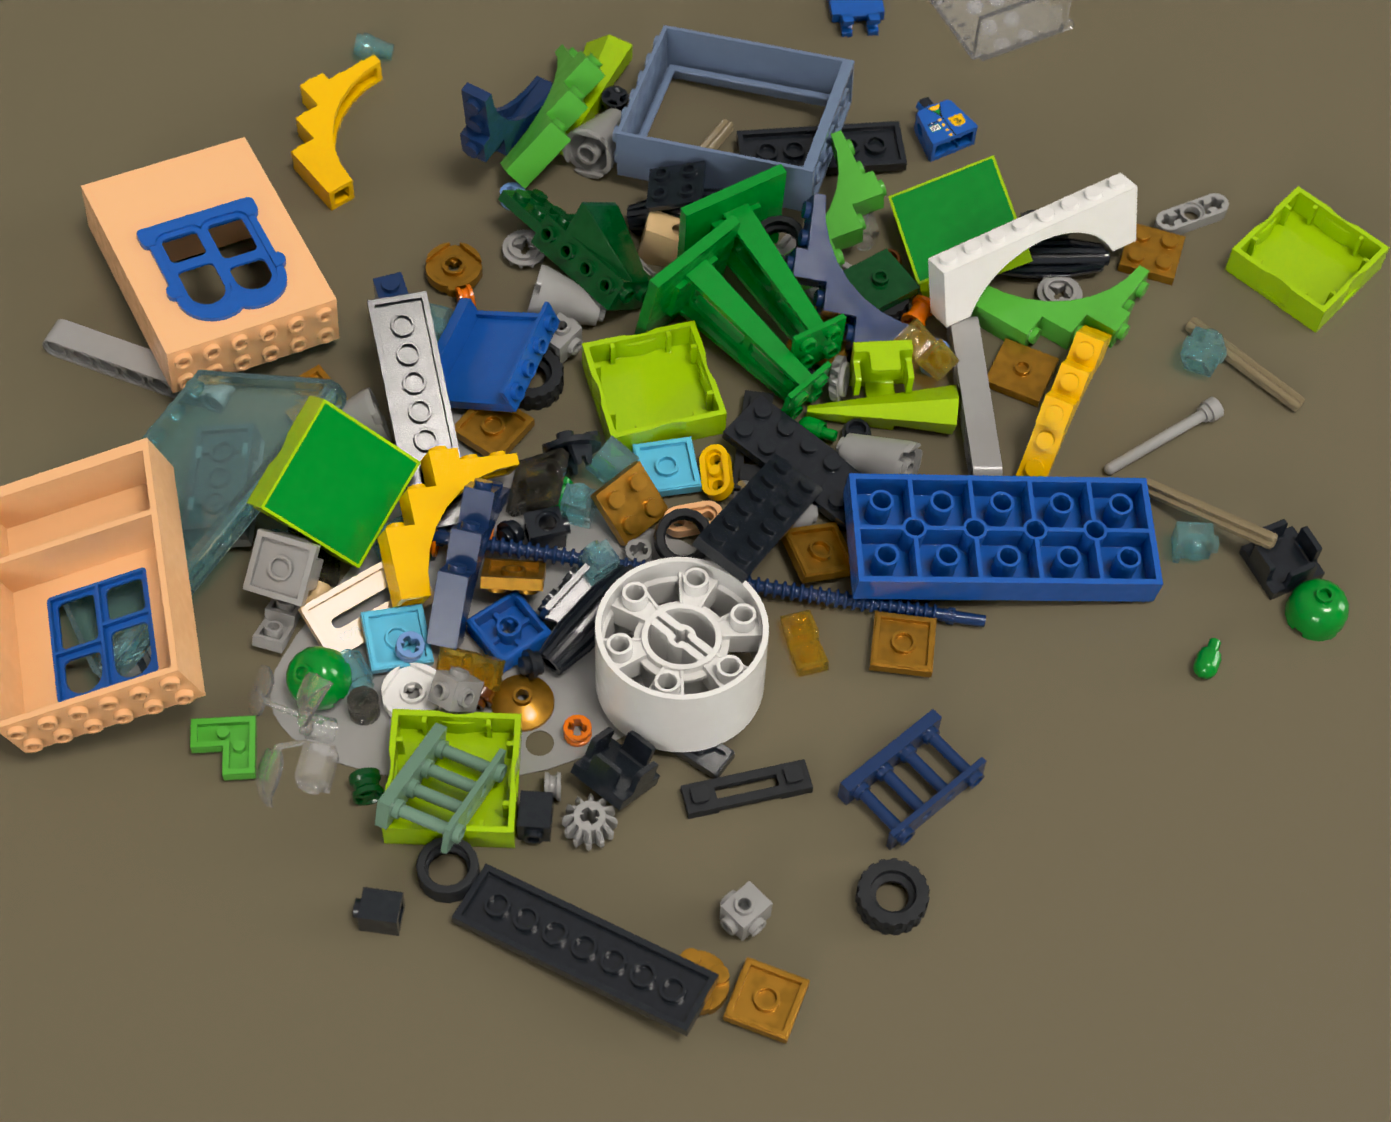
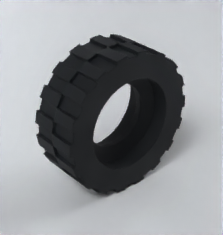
(549, 392)
(892, 921)

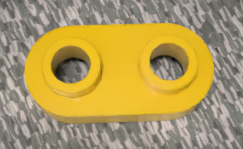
(716, 475)

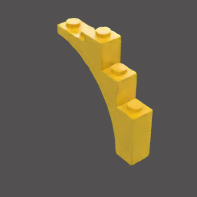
(318, 128)
(1063, 400)
(408, 544)

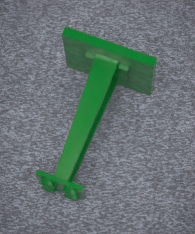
(760, 264)
(700, 273)

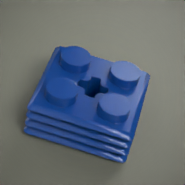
(509, 614)

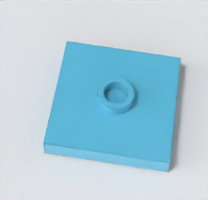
(670, 465)
(381, 633)

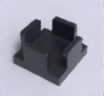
(1287, 563)
(618, 770)

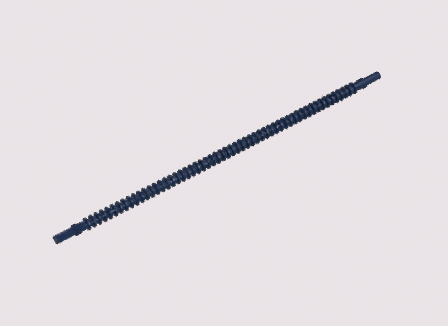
(946, 615)

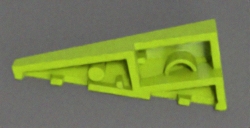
(615, 57)
(922, 409)

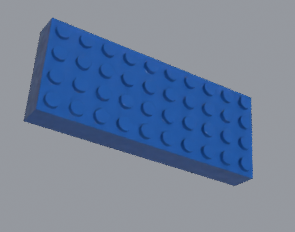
(1001, 538)

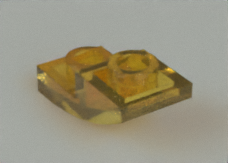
(927, 351)
(804, 643)
(479, 665)

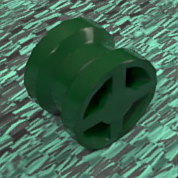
(366, 786)

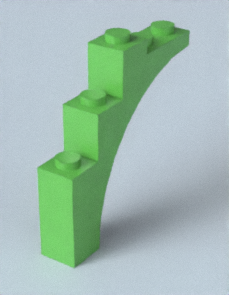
(563, 106)
(855, 196)
(1058, 321)

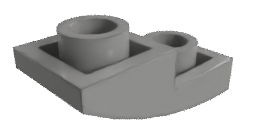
(277, 626)

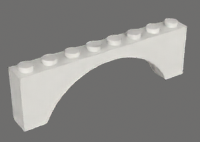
(965, 270)

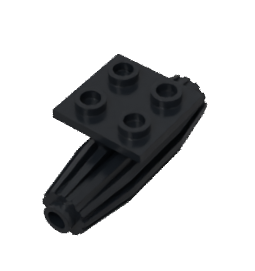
(669, 191)
(1062, 258)
(575, 613)

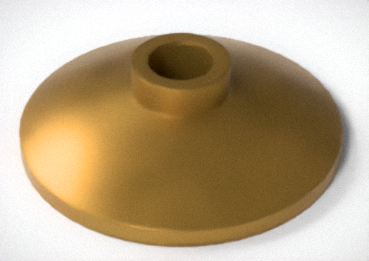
(534, 710)

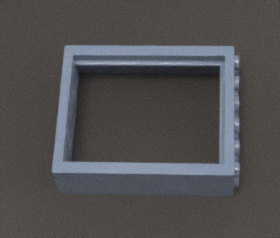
(741, 67)

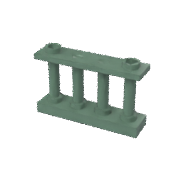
(422, 765)

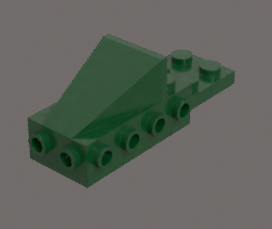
(586, 245)

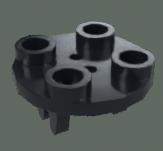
(578, 447)

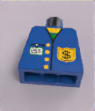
(943, 128)

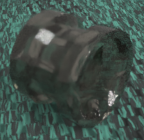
(369, 710)

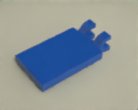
(857, 10)

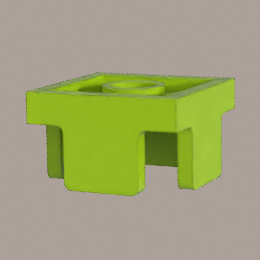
(880, 366)

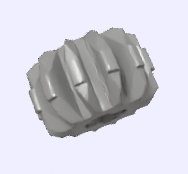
(589, 822)

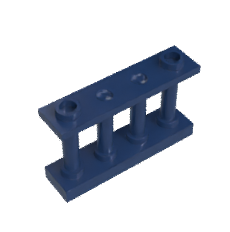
(904, 749)

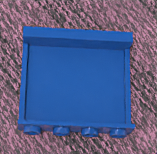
(493, 355)

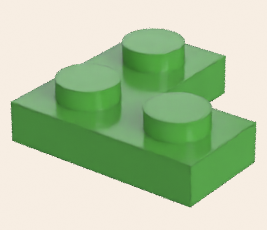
(233, 737)

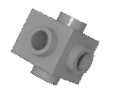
(567, 338)
(455, 690)
(745, 911)

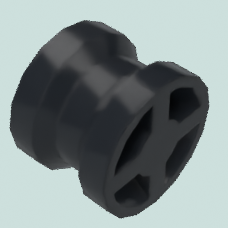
(614, 97)

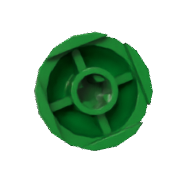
(1317, 609)
(327, 664)

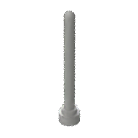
(1209, 411)

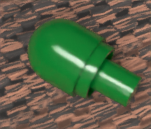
(818, 428)
(1208, 660)

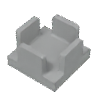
(283, 566)

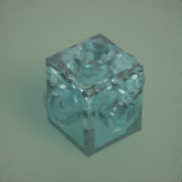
(1203, 351)

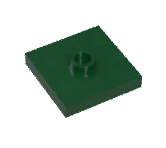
(882, 280)

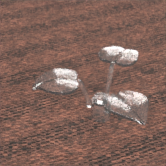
(312, 726)

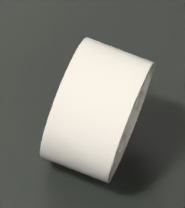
(683, 626)

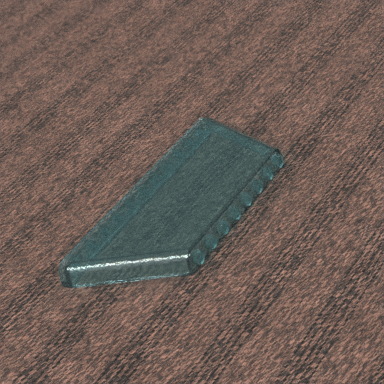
(220, 443)

